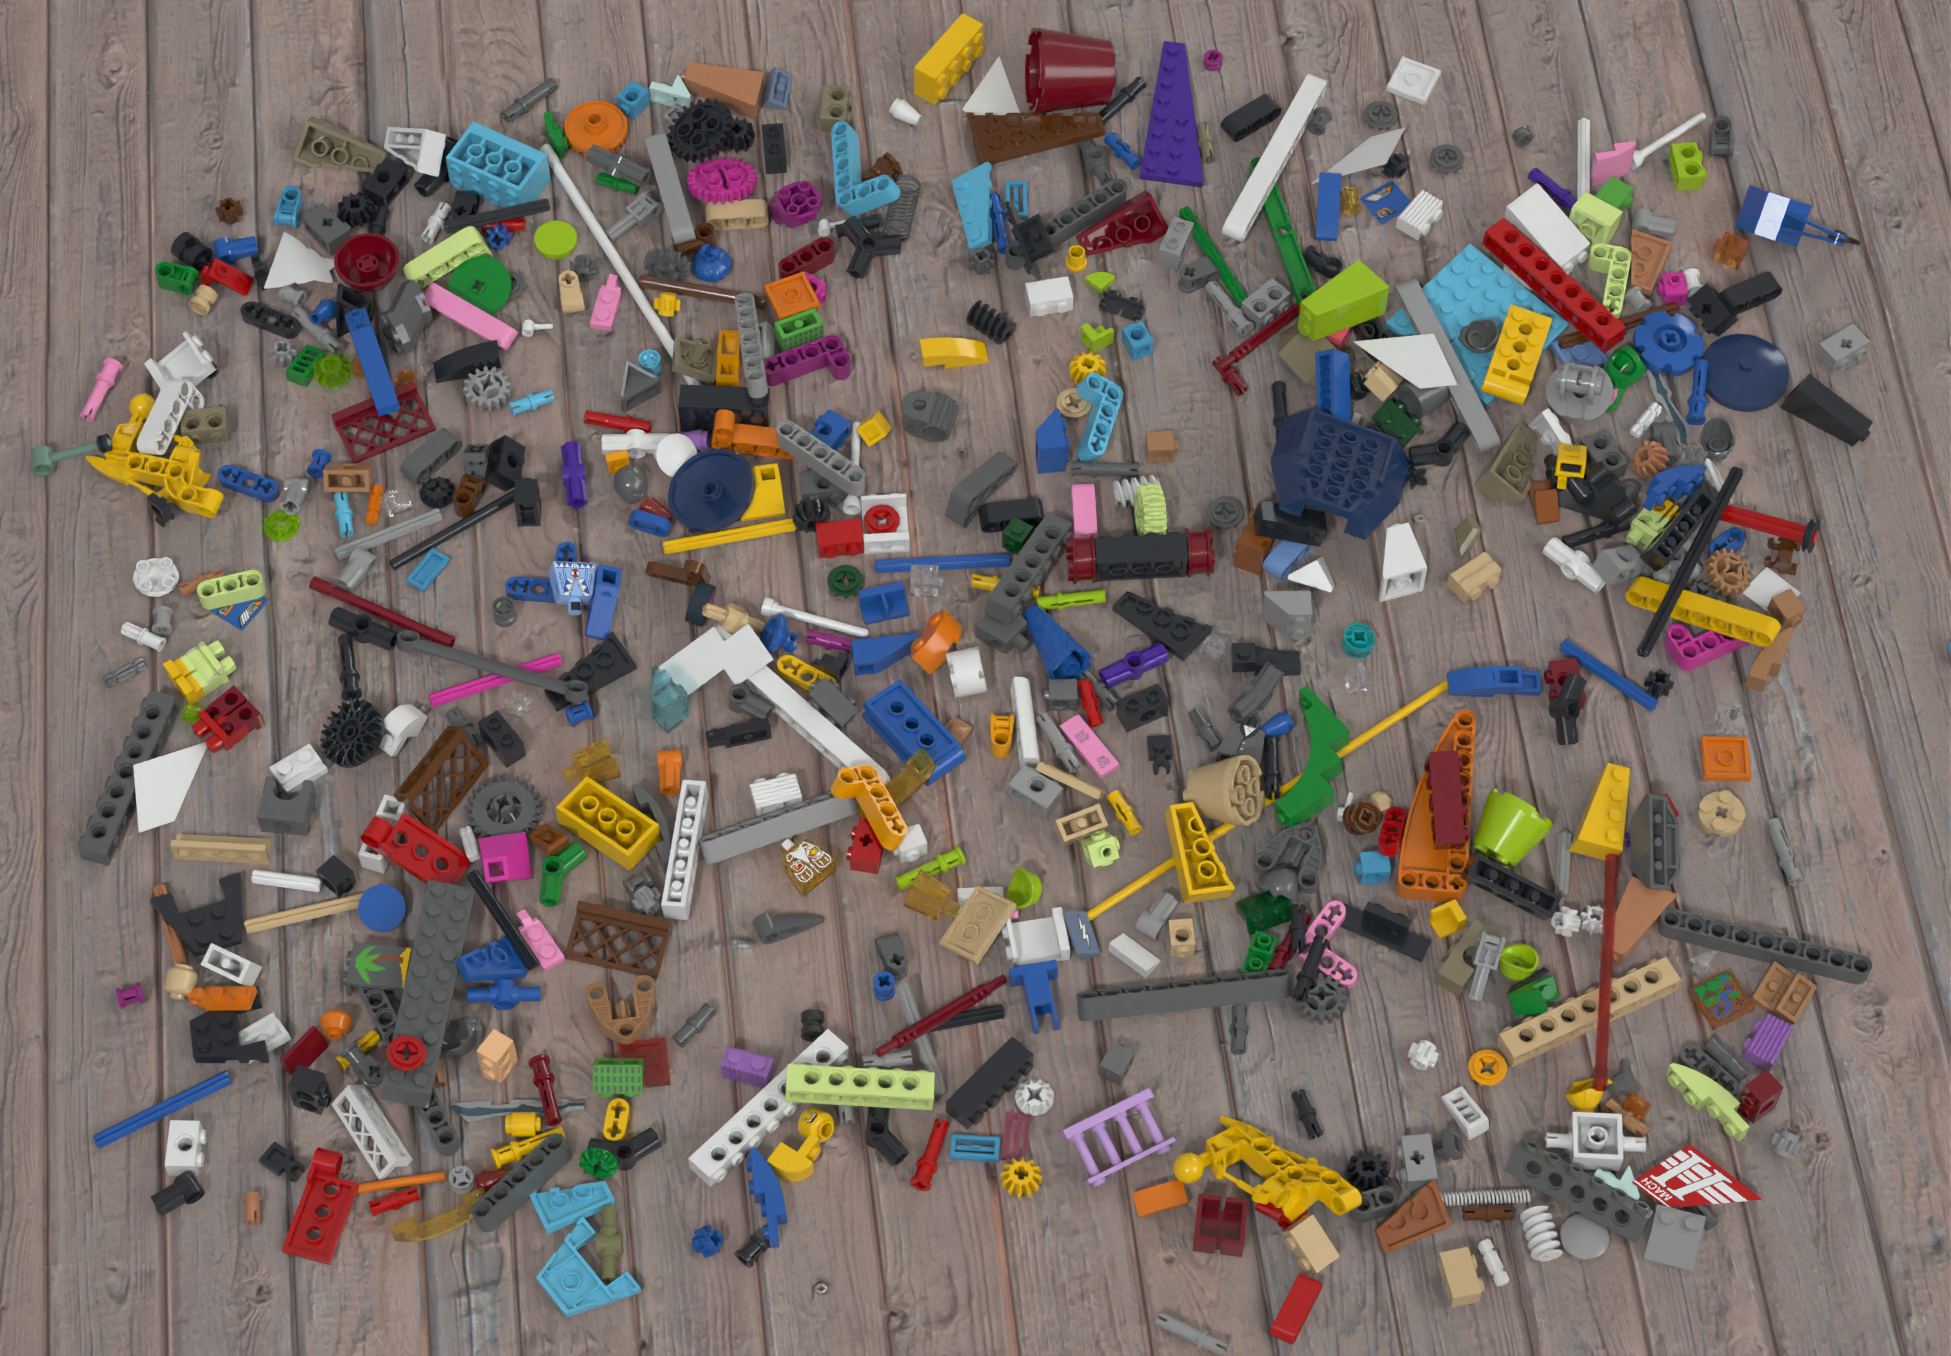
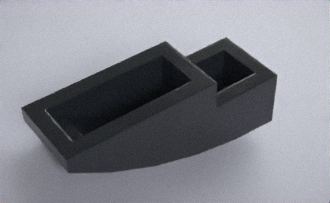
(466, 360)

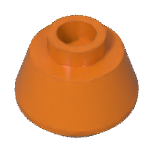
(335, 1024)

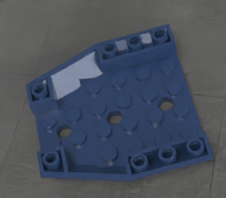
(1307, 470)

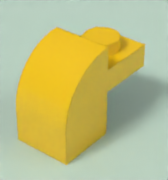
(794, 1165)

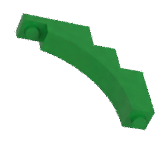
(1312, 790)

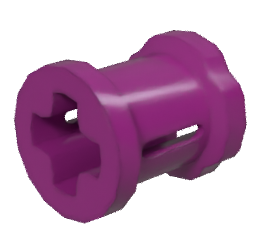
(129, 995)

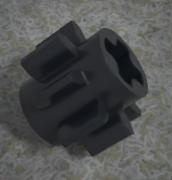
(1395, 166)
(1357, 389)
(1658, 683)

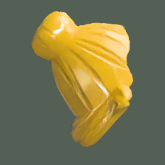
(1583, 1096)

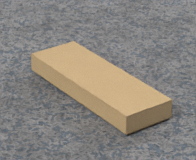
(1070, 780)

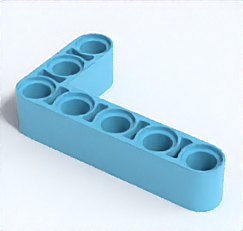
(850, 192)

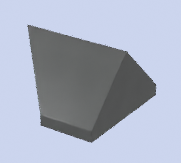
(637, 386)

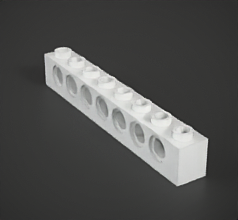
(713, 1171)

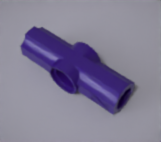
(574, 474)
(1145, 661)

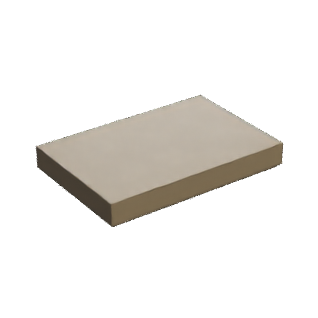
(977, 924)

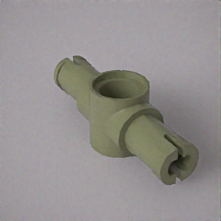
(609, 1243)

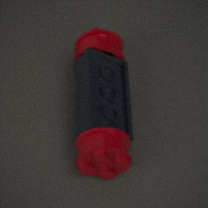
(1140, 556)

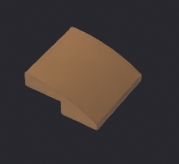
(1783, 993)

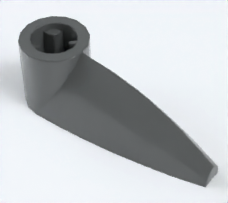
(782, 926)

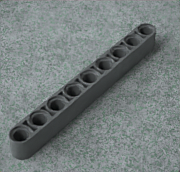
(1776, 944)
(1183, 995)
(436, 1110)

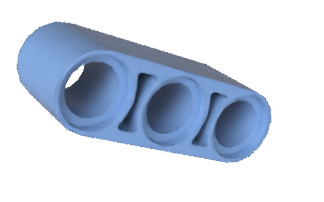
(1285, 558)

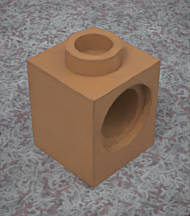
(1160, 446)
(1786, 609)

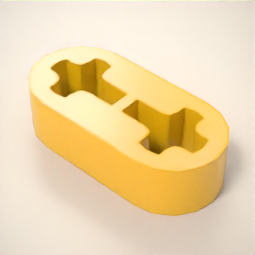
(611, 1120)

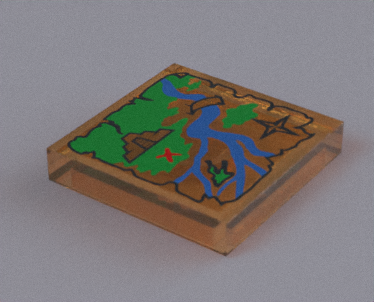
(1721, 999)

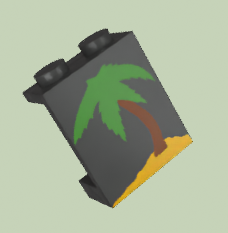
(377, 967)

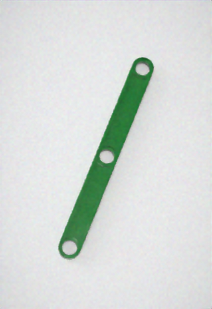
(1287, 244)

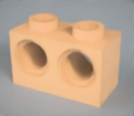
(497, 1056)

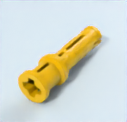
(516, 1151)

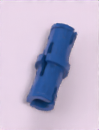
(1122, 150)

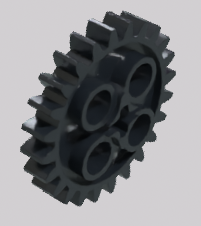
(701, 130)

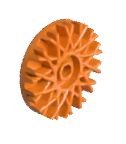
(595, 124)

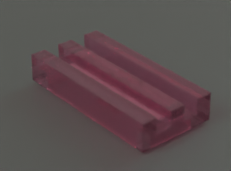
(1017, 1118)

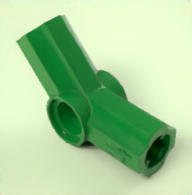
(552, 881)

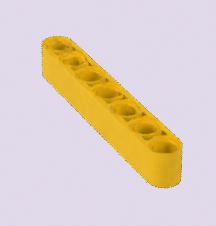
(1706, 612)

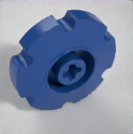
(1667, 343)

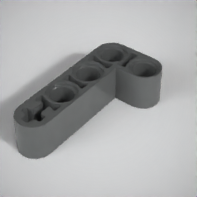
(978, 487)

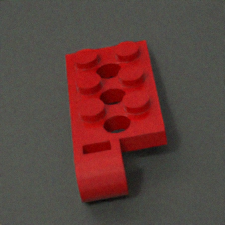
(381, 838)
(322, 1173)

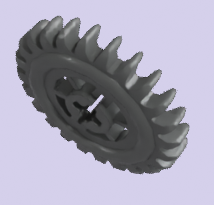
(502, 795)

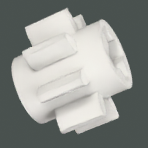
(1592, 919)
(1566, 921)
(1423, 1055)

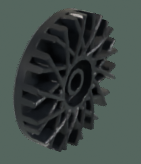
(353, 733)

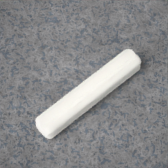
(286, 880)

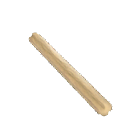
(302, 913)

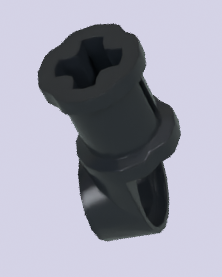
(1321, 262)

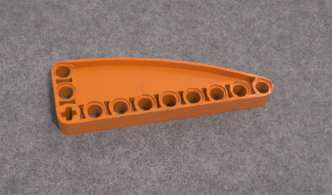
(1418, 859)

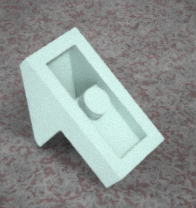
(670, 95)
(1624, 1183)

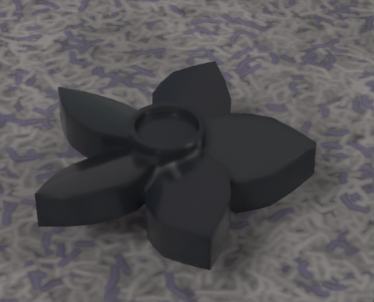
(1416, 477)

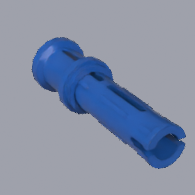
(1697, 399)

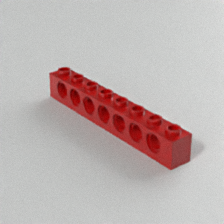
(1554, 285)

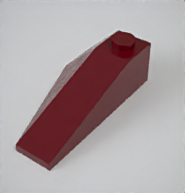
(1127, 225)

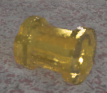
(1349, 201)

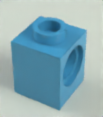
(633, 100)
(1137, 348)
(1372, 868)

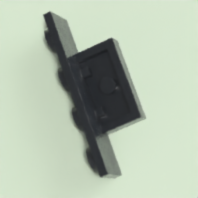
(1032, 239)
(1386, 929)

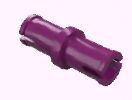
(828, 640)

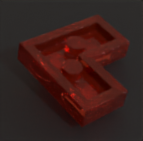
(655, 1059)

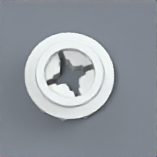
(1034, 1106)

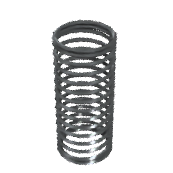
(898, 224)

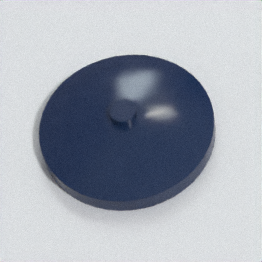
(1745, 373)
(711, 490)

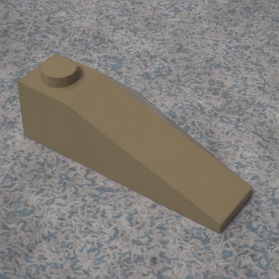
(331, 147)
(1509, 469)

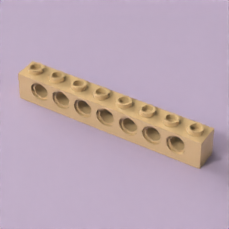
(1582, 1022)

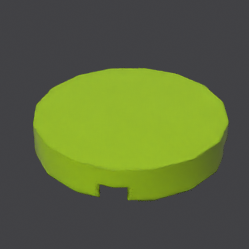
(555, 240)

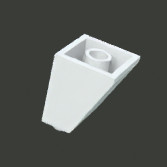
(1402, 564)

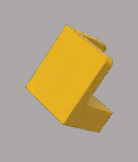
(873, 428)
(1447, 919)

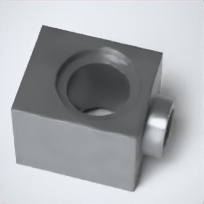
(1061, 694)
(1116, 1063)

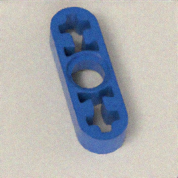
(254, 491)

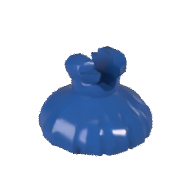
(711, 263)
(777, 635)

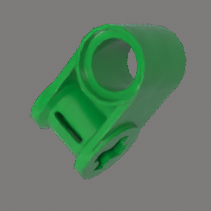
(177, 277)

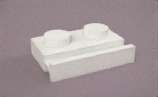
(298, 767)
(265, 1029)

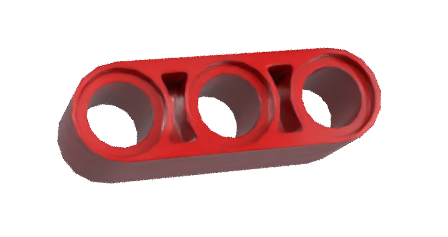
(1296, 1308)

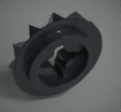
(444, 497)

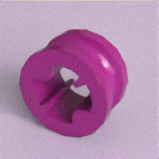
(1213, 54)

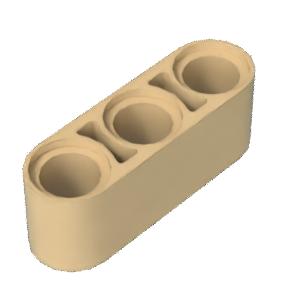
(738, 215)

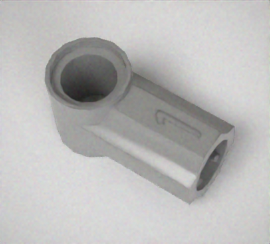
(1651, 224)
(294, 494)
(360, 564)
(1155, 919)

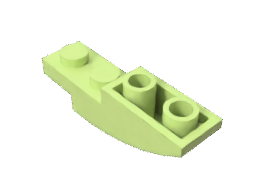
(1703, 1091)

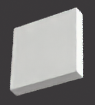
(1413, 80)

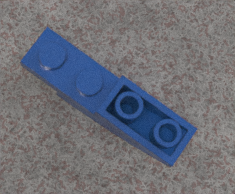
(1674, 483)
(1494, 680)
(768, 1194)

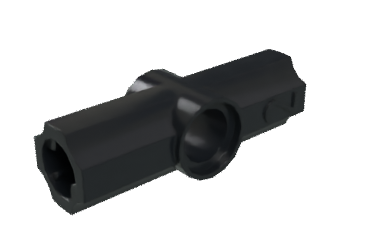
(352, 623)

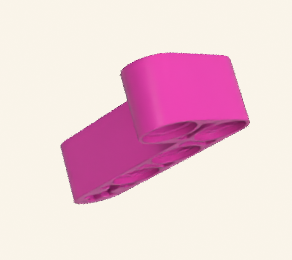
(1695, 647)

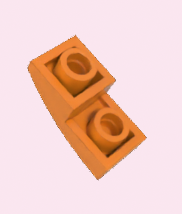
(1160, 1198)

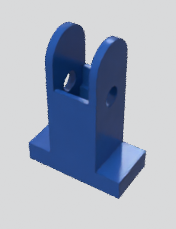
(1037, 989)

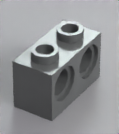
(1608, 453)

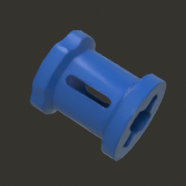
(318, 463)
(578, 713)
(887, 982)

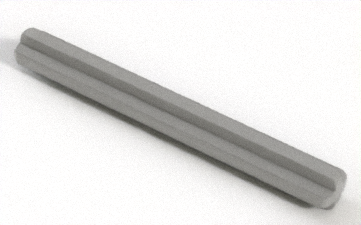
(389, 533)
(922, 1043)

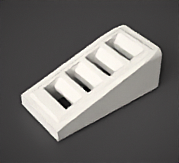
(1473, 1125)

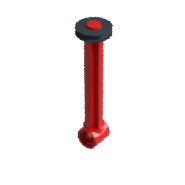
(1772, 525)

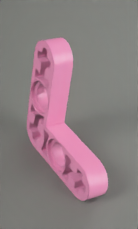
(1337, 921)

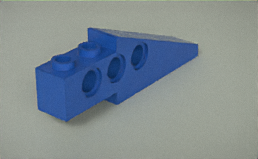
(372, 361)

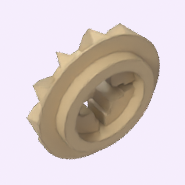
(1063, 404)

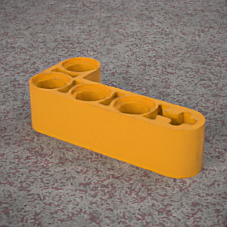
(875, 801)

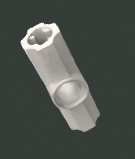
(634, 441)
(1573, 564)

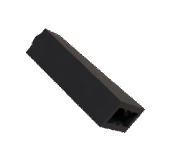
(1827, 411)

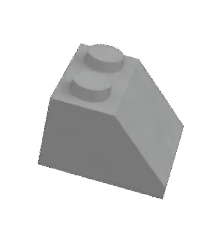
(1288, 612)
(1674, 1238)

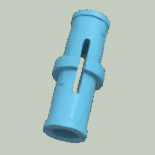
(531, 402)
(343, 514)

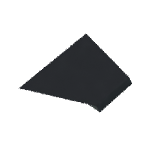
(346, 302)

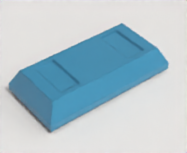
(427, 569)

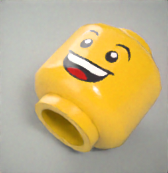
(817, 1123)

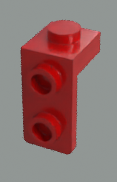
(227, 276)

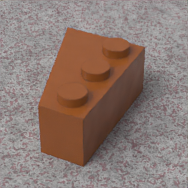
(1251, 549)

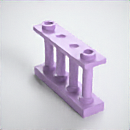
(1098, 1125)

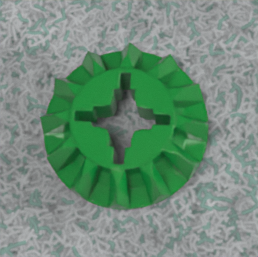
(591, 1156)

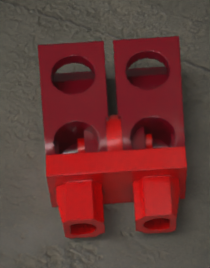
(227, 720)

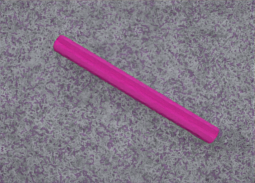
(491, 681)

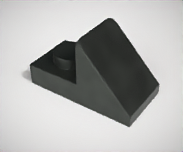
(476, 459)

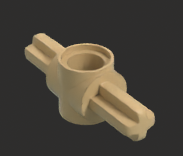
(732, 617)

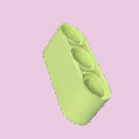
(242, 592)

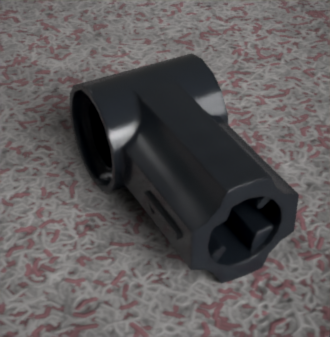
(183, 1190)

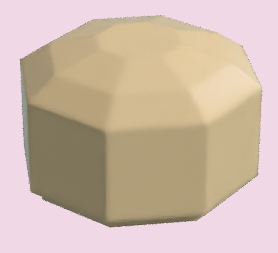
(1381, 801)

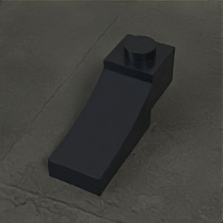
(1252, 658)

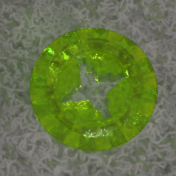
(277, 532)

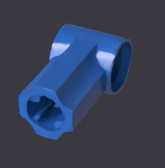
(230, 250)

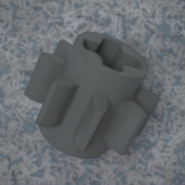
(981, 261)
(583, 267)

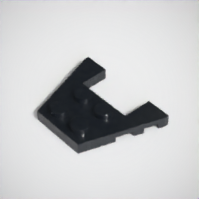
(209, 924)
(218, 1037)

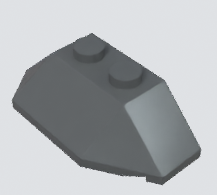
(1655, 843)

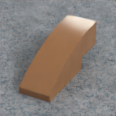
(1769, 661)

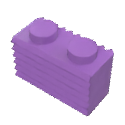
(1767, 1042)
(747, 1067)

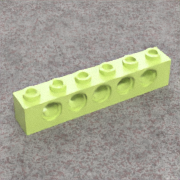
(869, 1095)

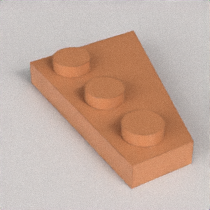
(1647, 260)

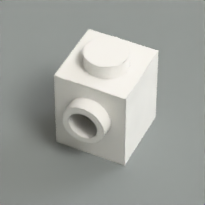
(913, 845)

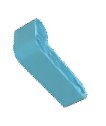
(1106, 400)

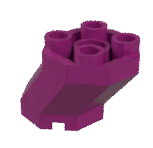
(795, 204)

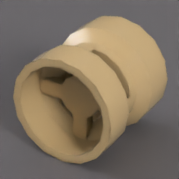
(204, 298)

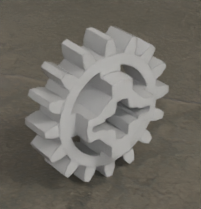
(487, 389)

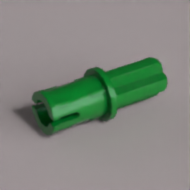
(617, 184)

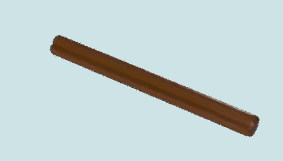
(696, 290)
(1629, 321)

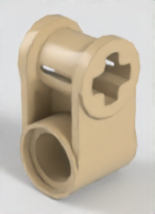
(570, 292)

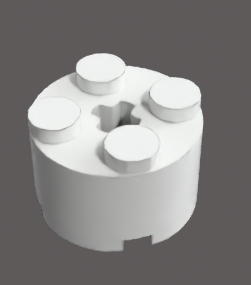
(966, 672)

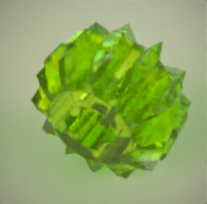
(332, 371)

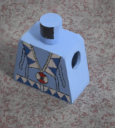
(572, 584)

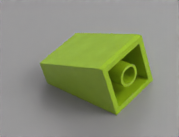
(1343, 302)

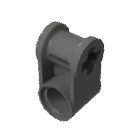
(1721, 137)
(1198, 274)
(892, 954)

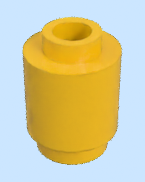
(522, 1124)

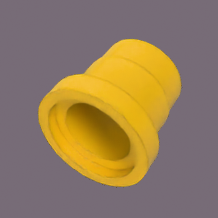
(1076, 259)

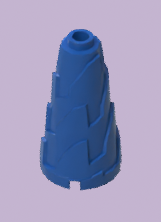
(1056, 646)

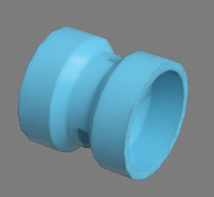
(650, 361)

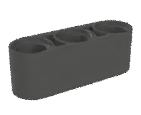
(431, 456)

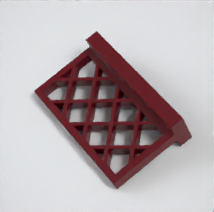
(367, 409)

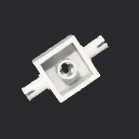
(1609, 1145)

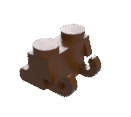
(882, 167)
(1784, 555)

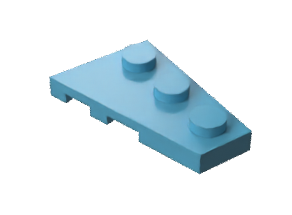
(566, 1206)

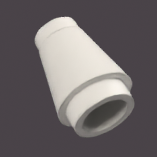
(905, 112)

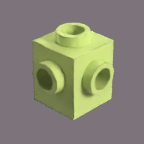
(1100, 848)

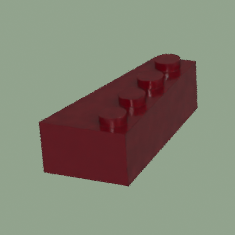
(1446, 799)

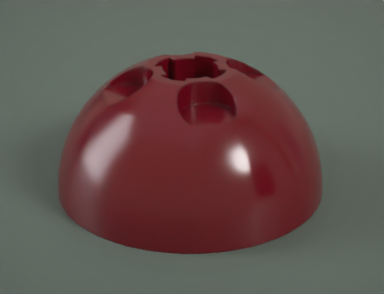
(367, 262)

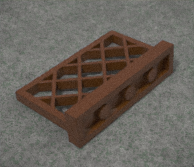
(433, 763)
(628, 922)

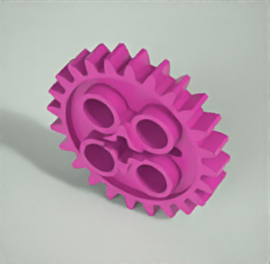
(710, 185)

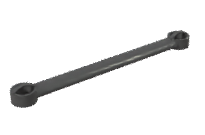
(418, 644)

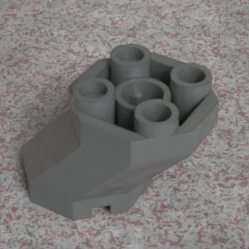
(406, 317)

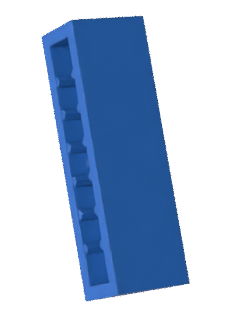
(1333, 383)

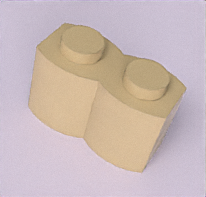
(1382, 380)

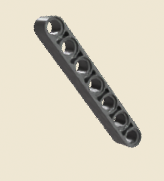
(1075, 218)

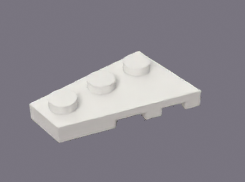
(1548, 426)

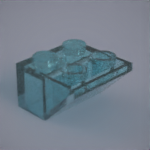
(667, 700)

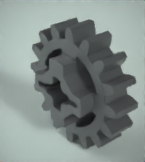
(667, 265)
(1331, 996)

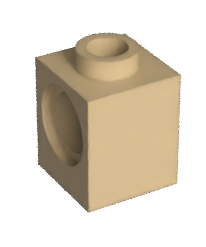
(1184, 929)

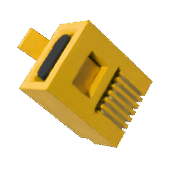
(1569, 462)

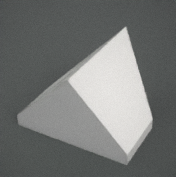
(1315, 575)

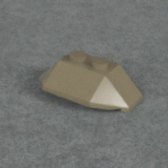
(1299, 354)

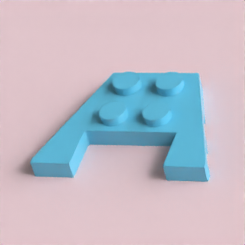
(573, 1282)

